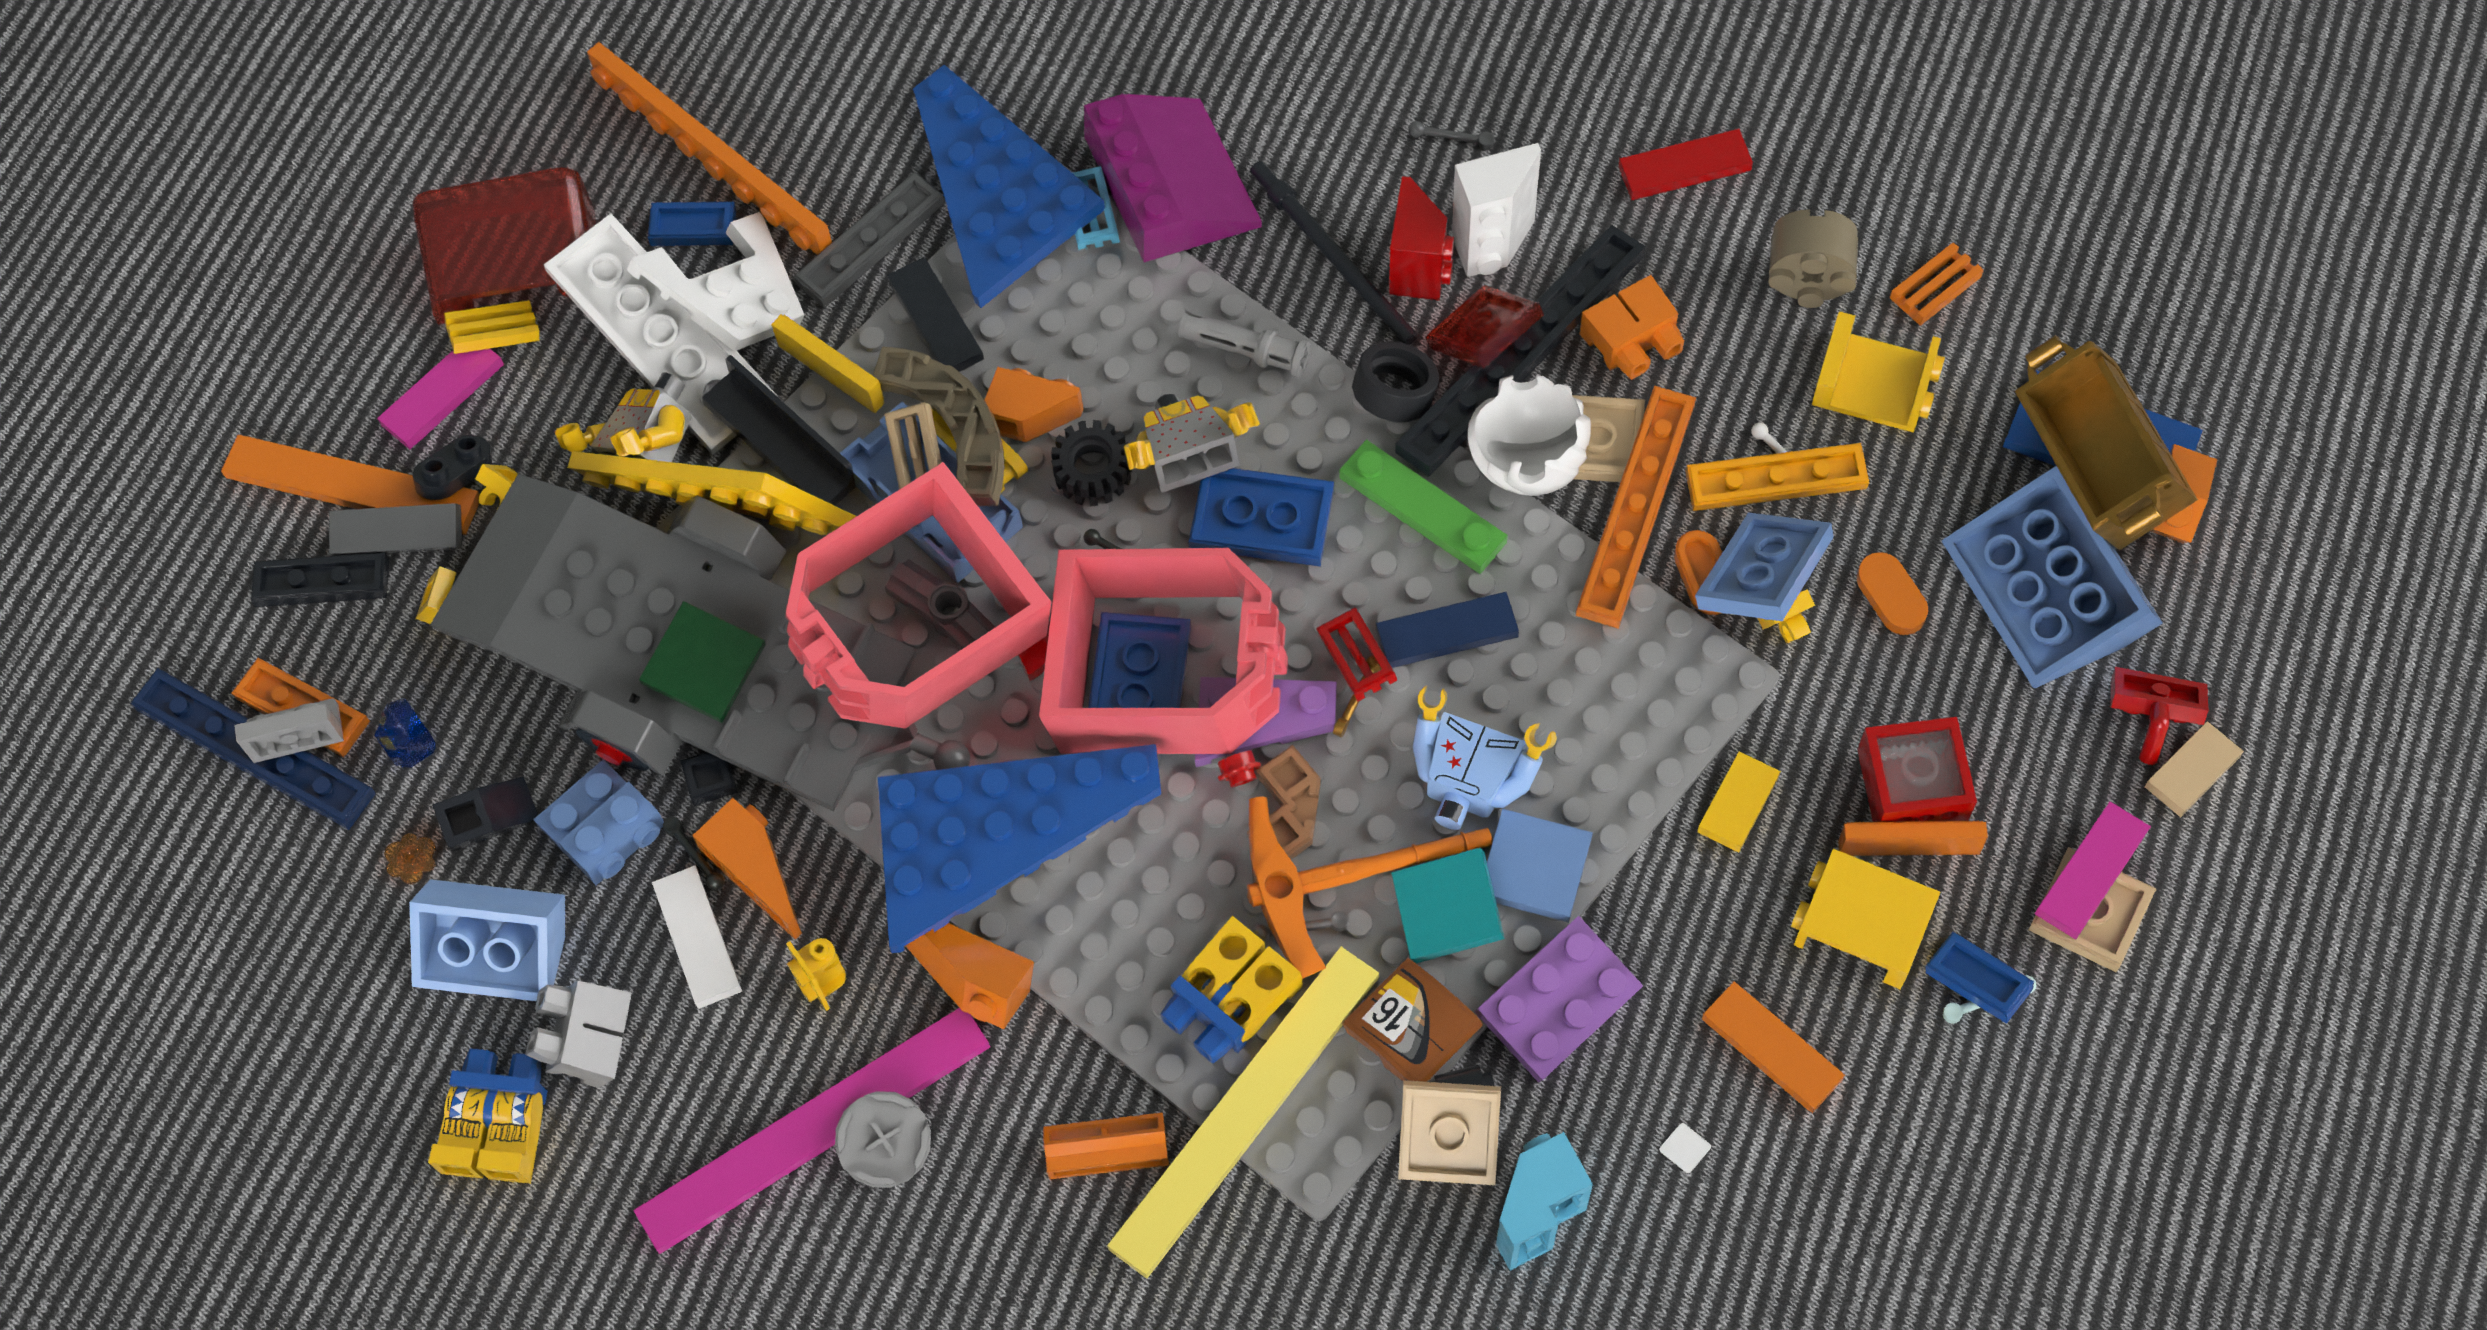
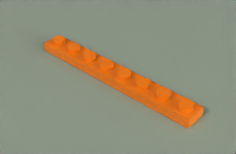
(716, 155)

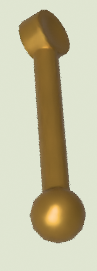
(1342, 723)

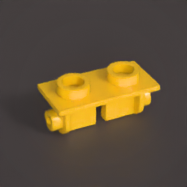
(817, 970)

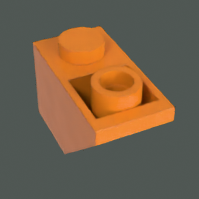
(1030, 404)

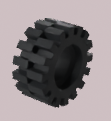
(1086, 441)

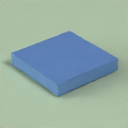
(1537, 864)

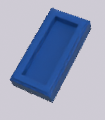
(690, 223)
(1979, 977)

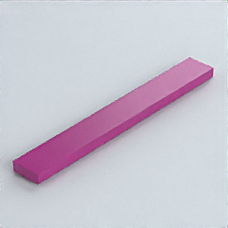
(806, 1131)

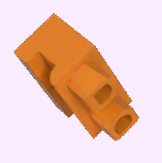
(1632, 325)

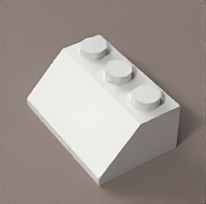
(1494, 207)

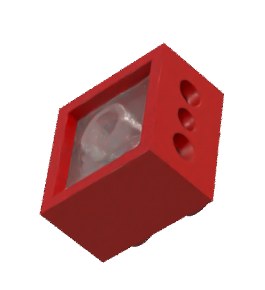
(1917, 772)

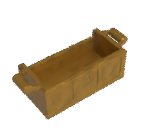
(2102, 441)

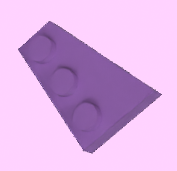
(1304, 712)

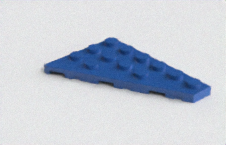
(978, 827)

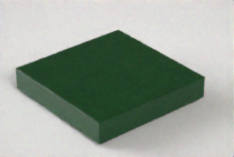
(702, 662)

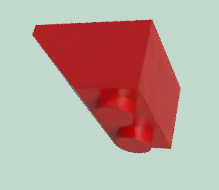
(1419, 246)

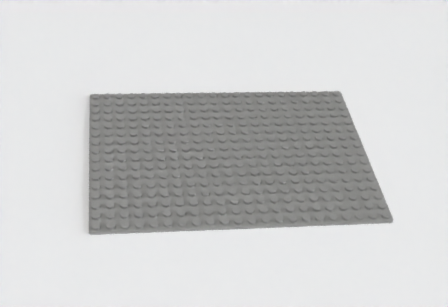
(1144, 895)

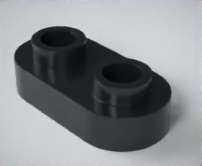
(451, 467)

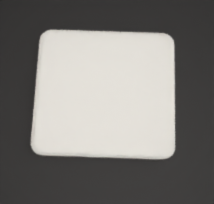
(1685, 1148)

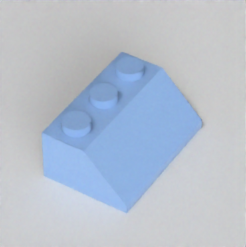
(485, 939)

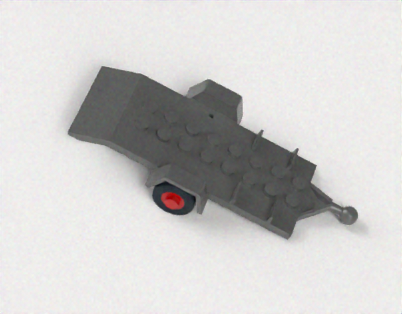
(594, 593)

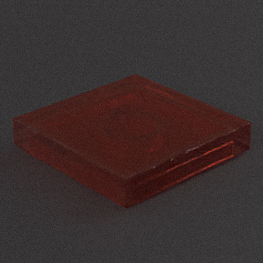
(1484, 326)

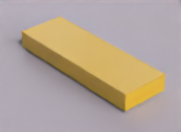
(828, 363)

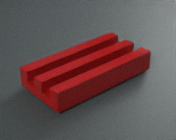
(1371, 680)

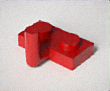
(2162, 699)

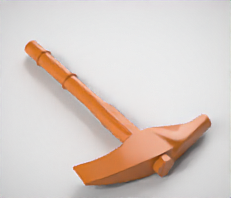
(1281, 887)

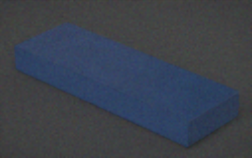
(1447, 630)

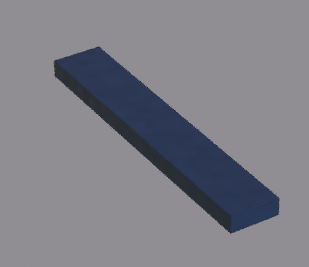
(212, 728)

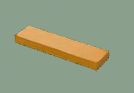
(1777, 476)

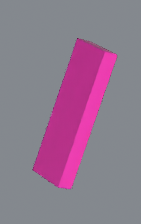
(438, 394)
(2092, 870)

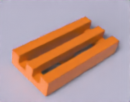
(1959, 263)

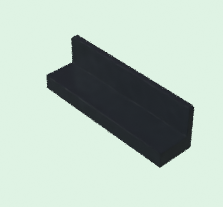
(779, 435)

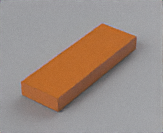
(274, 690)
(1913, 838)
(1773, 1047)

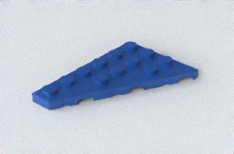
(999, 185)

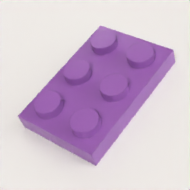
(1558, 999)

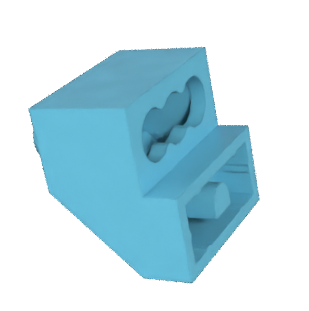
(1544, 1192)

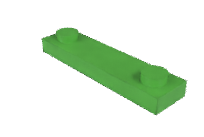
(1423, 506)

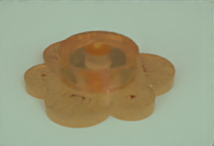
(400, 853)

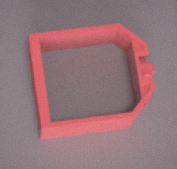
(1158, 574)
(830, 662)

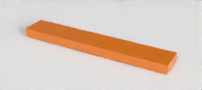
(331, 478)
(1636, 507)

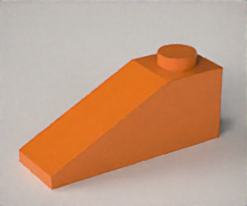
(743, 851)
(975, 972)

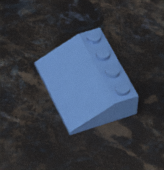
(2050, 581)

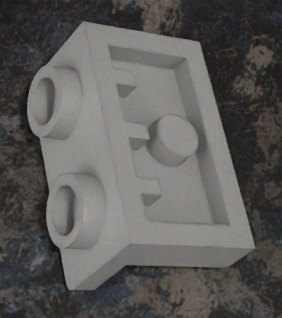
(290, 730)

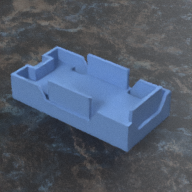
(874, 462)

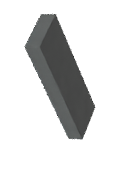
(395, 529)

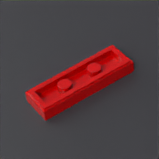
(1685, 164)

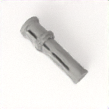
(1263, 347)

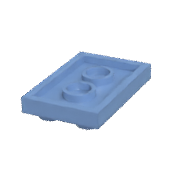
(1764, 566)

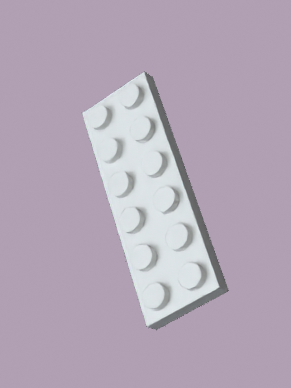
(643, 325)

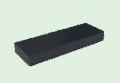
(935, 315)
(320, 579)

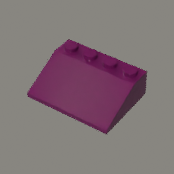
(1167, 172)

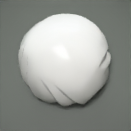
(1530, 436)

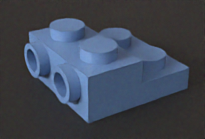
(600, 822)

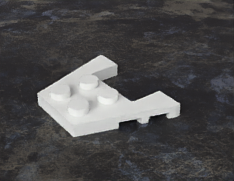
(735, 300)

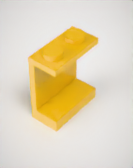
(1876, 378)
(1866, 913)

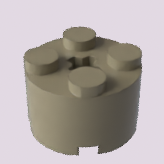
(1813, 257)

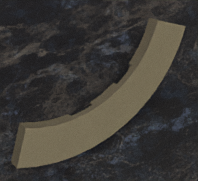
(960, 406)

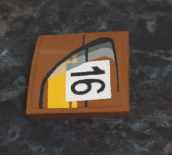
(1412, 1023)

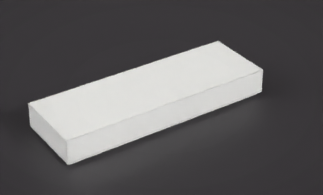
(696, 937)

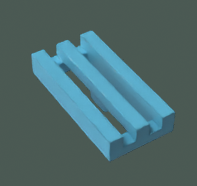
(1096, 235)

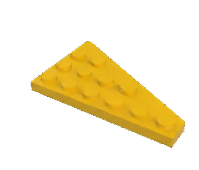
(736, 490)

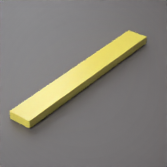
(1242, 1113)

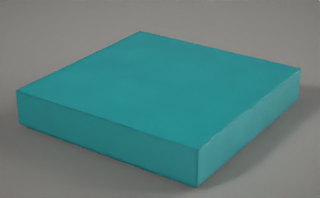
(1447, 905)

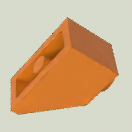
(2199, 473)

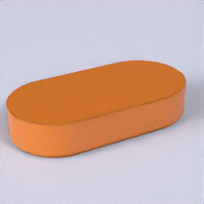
(1695, 557)
(1892, 593)

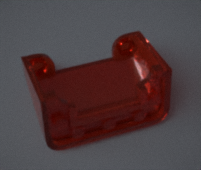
(497, 234)

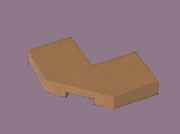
(1297, 791)

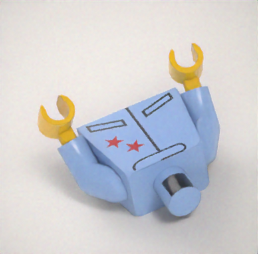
(1471, 764)

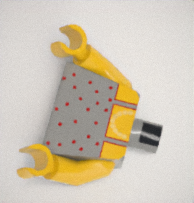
(641, 427)
(1189, 440)

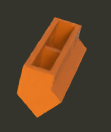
(1105, 1146)

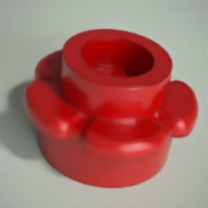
(1238, 768)

